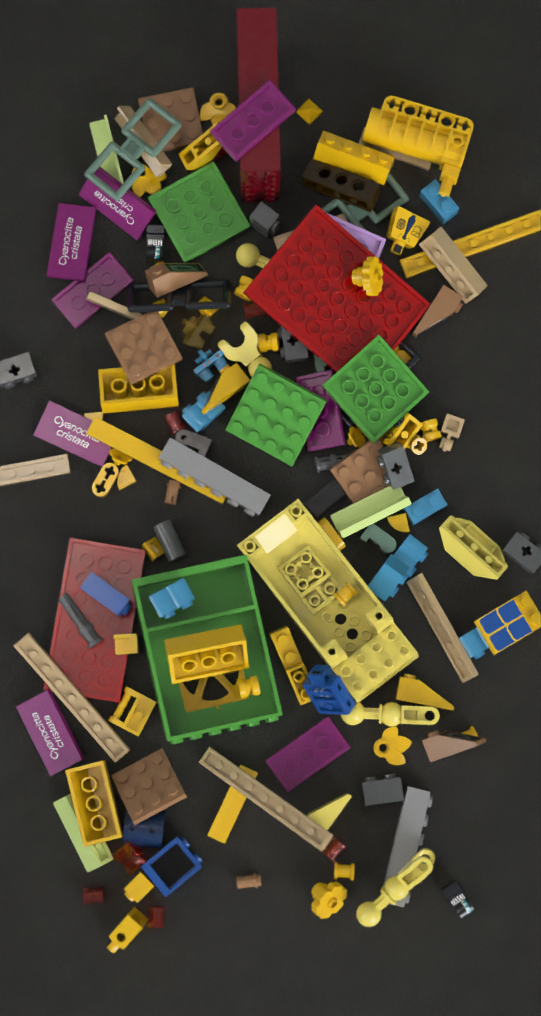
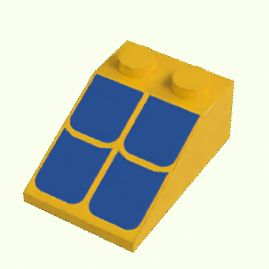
(509, 622)

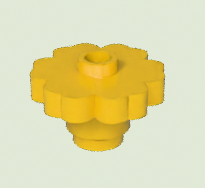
(369, 276)
(327, 898)

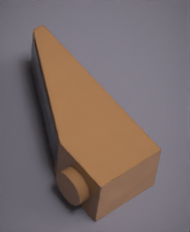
(172, 276)
(441, 309)
(448, 743)

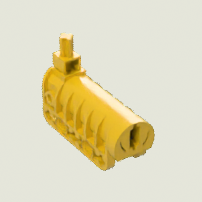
(421, 136)

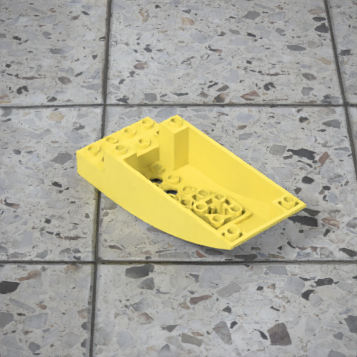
(303, 574)

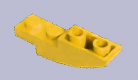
(291, 662)

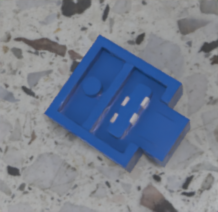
(328, 691)

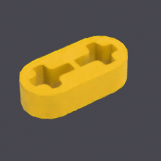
(101, 477)
(332, 534)

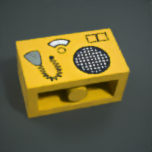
(402, 431)

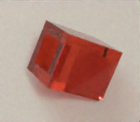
(130, 856)

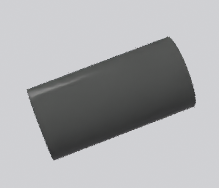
(169, 540)

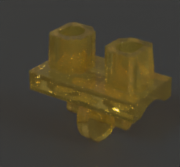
(201, 324)

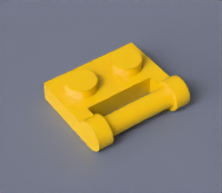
(138, 714)

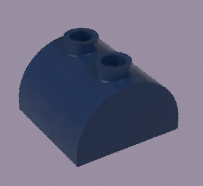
(146, 833)

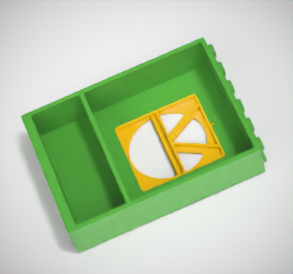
(222, 599)

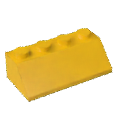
(353, 157)
(150, 393)
(206, 653)
(94, 803)

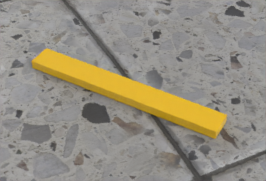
(478, 242)
(141, 452)

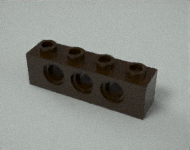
(365, 199)

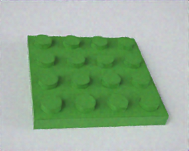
(199, 212)
(375, 389)
(276, 414)

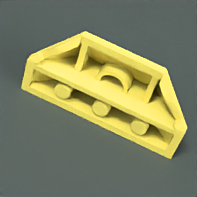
(472, 548)

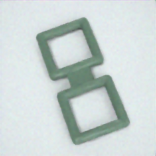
(133, 149)
(356, 214)

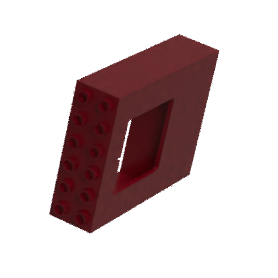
(255, 67)

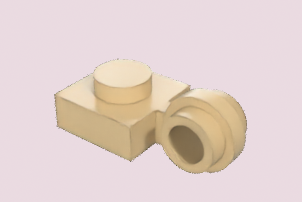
(452, 428)

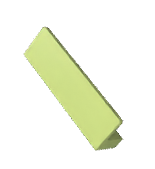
(102, 137)
(369, 510)
(91, 856)

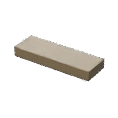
(111, 305)

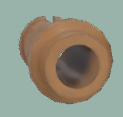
(172, 492)
(249, 881)

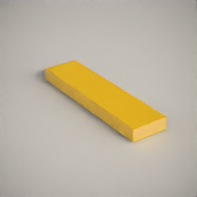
(229, 811)

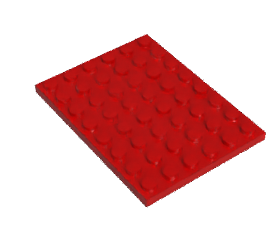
(313, 295)

